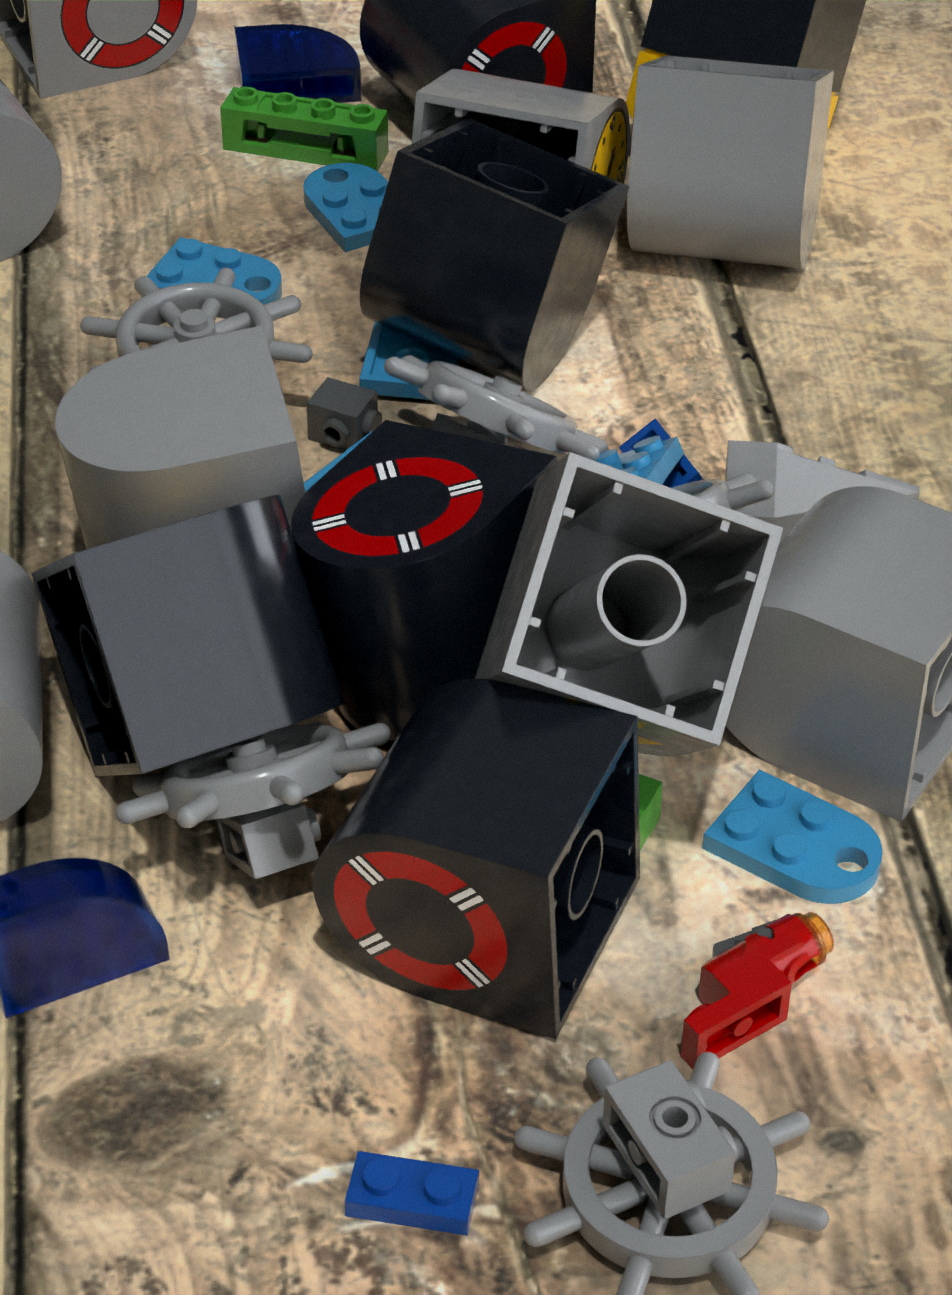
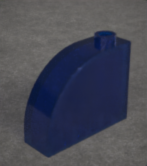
(298, 62)
(71, 930)

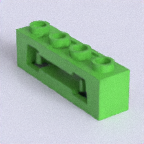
(303, 128)

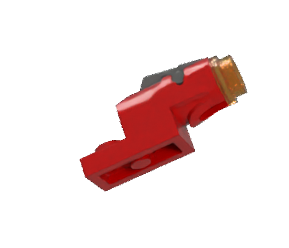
(751, 981)

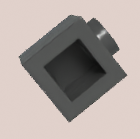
(342, 414)

